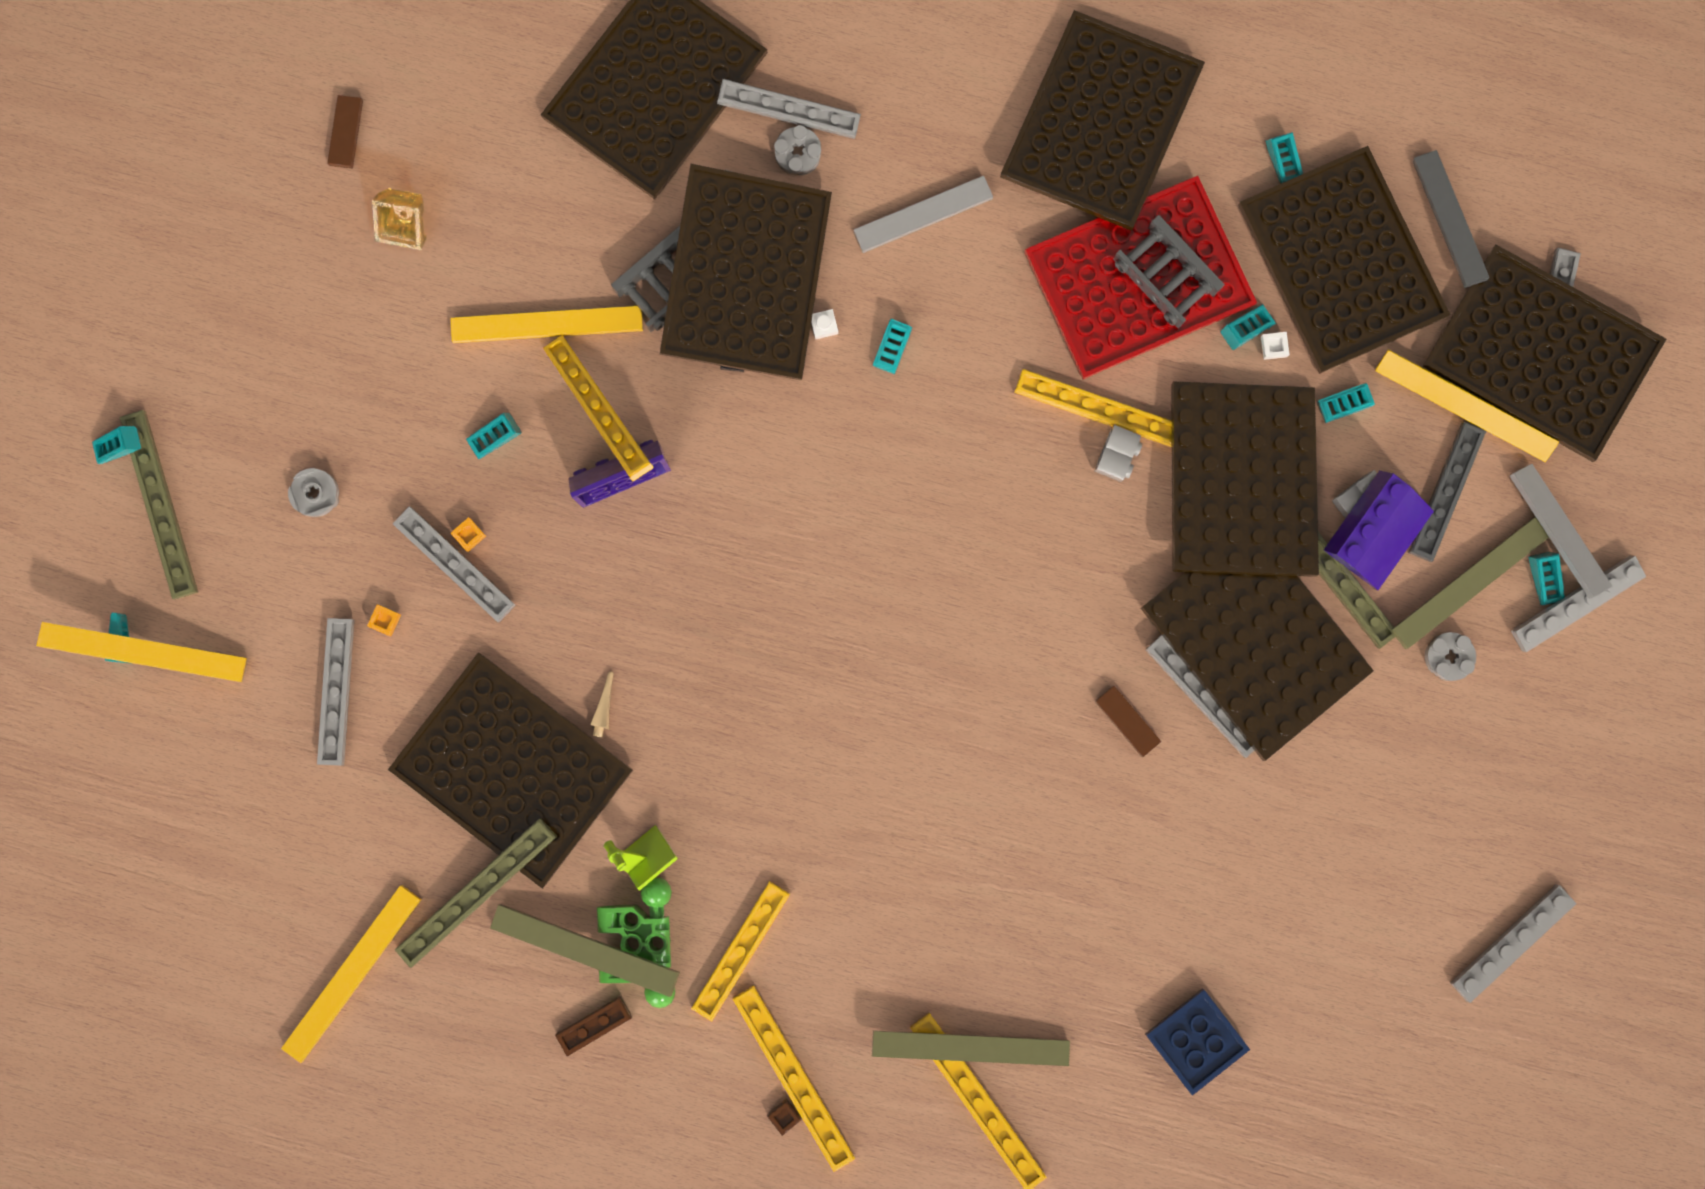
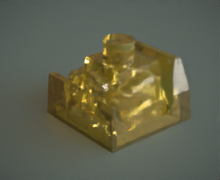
(399, 218)

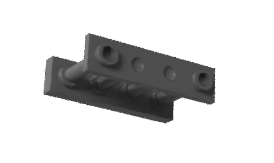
(1175, 249)
(644, 270)

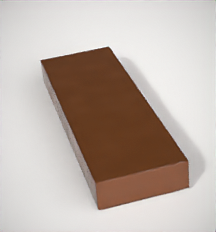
(345, 131)
(1128, 721)
(593, 1026)

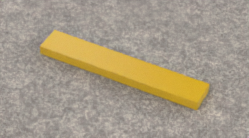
(740, 951)

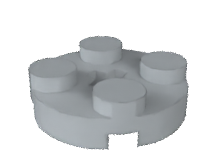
(799, 137)
(301, 486)
(1460, 646)

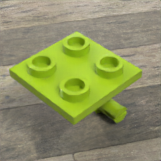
(643, 858)

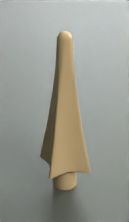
(601, 717)

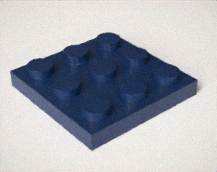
(1197, 1041)

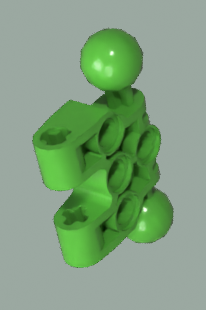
(614, 920)

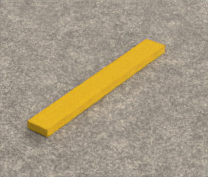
(546, 324)
(1466, 405)
(1094, 407)
(598, 408)
(141, 652)
(351, 974)
(793, 1078)
(985, 1113)

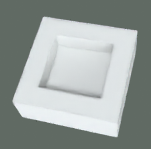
(824, 324)
(1275, 345)

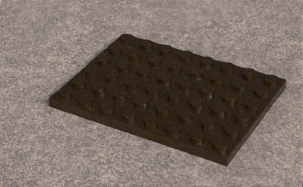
(652, 87)
(1102, 120)
(1343, 259)
(745, 272)
(1545, 353)
(1244, 479)
(1258, 650)
(506, 759)

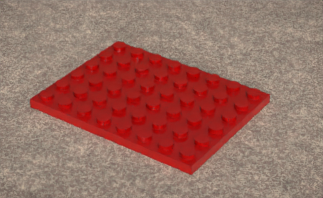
(1104, 310)

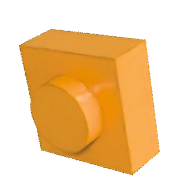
(468, 534)
(384, 620)

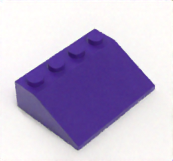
(611, 478)
(1379, 528)

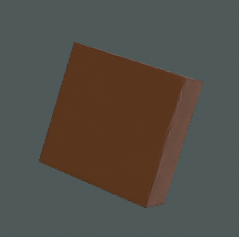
(784, 1117)

